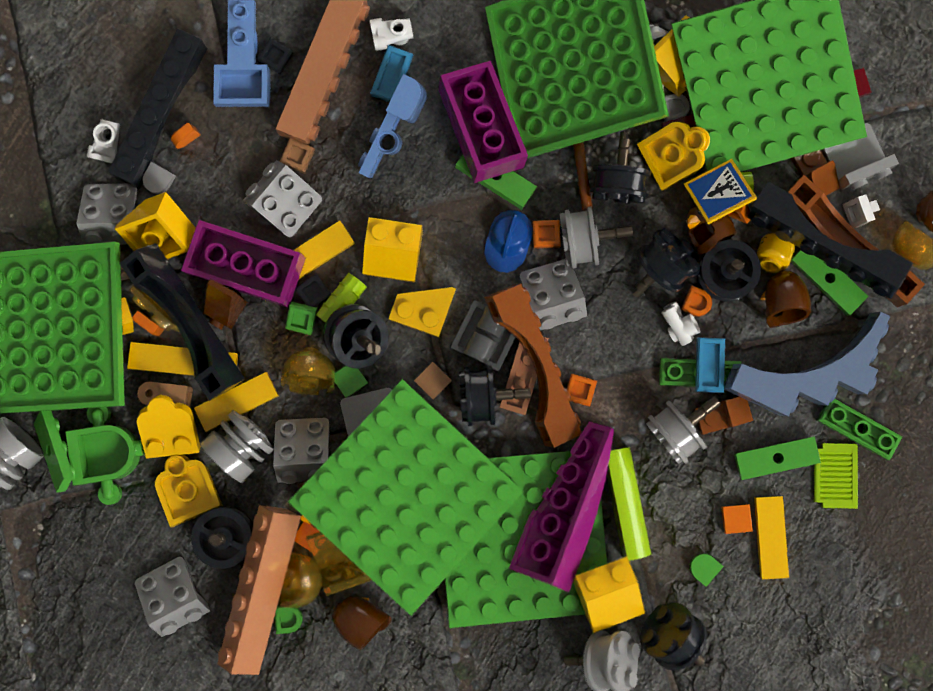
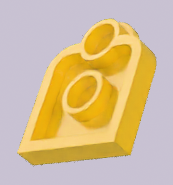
(675, 152)
(167, 428)
(185, 489)

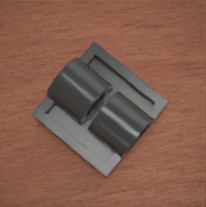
(483, 338)

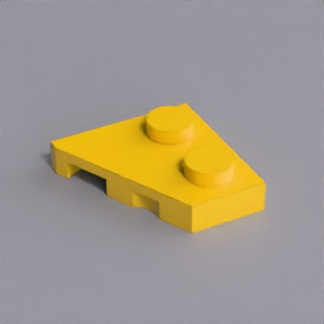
(423, 309)

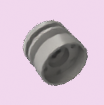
(237, 446)
(16, 449)

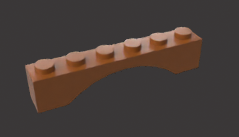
(828, 221)
(554, 415)

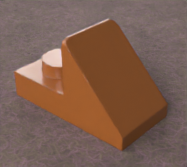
(818, 171)
(728, 414)

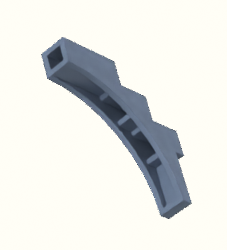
(818, 384)

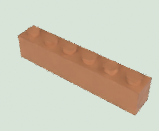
(321, 69)
(258, 590)

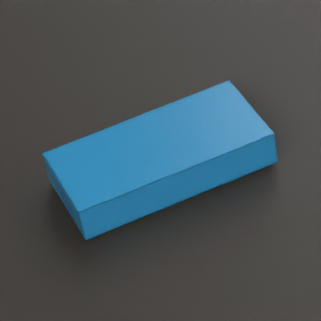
(393, 66)
(710, 365)

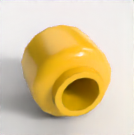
(774, 253)

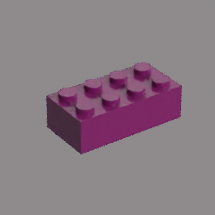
(482, 121)
(243, 263)

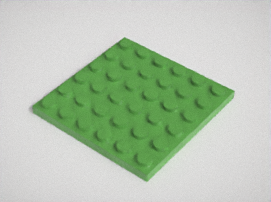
(575, 68)
(770, 80)
(61, 328)
(406, 497)
(483, 586)

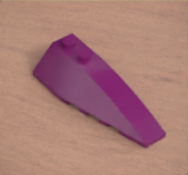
(564, 520)

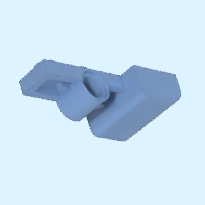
(241, 80)
(404, 105)

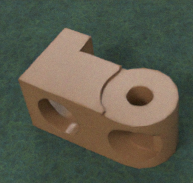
(177, 393)

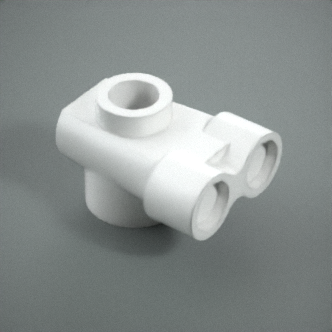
(384, 32)
(102, 147)
(681, 327)

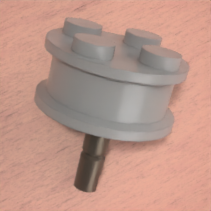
(582, 236)
(678, 432)
(608, 661)

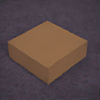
(297, 155)
(433, 380)

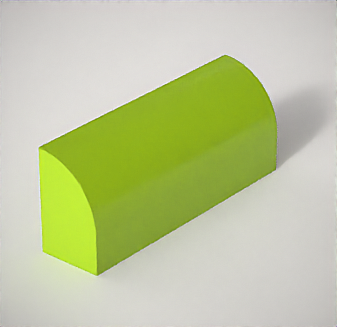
(627, 505)

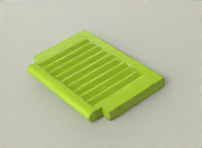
(837, 476)

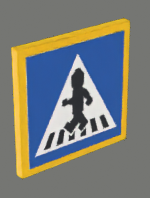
(720, 191)

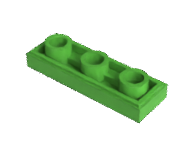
(509, 186)
(840, 291)
(683, 371)
(874, 435)
(54, 450)
(792, 456)

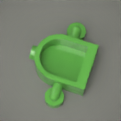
(103, 454)

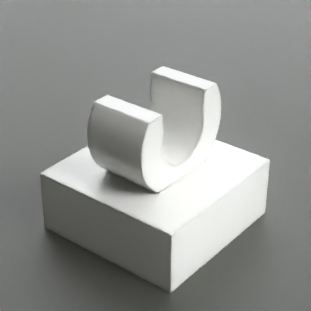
(860, 211)

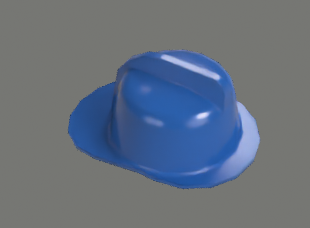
(508, 241)

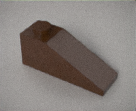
(222, 305)

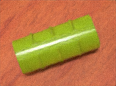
(345, 294)

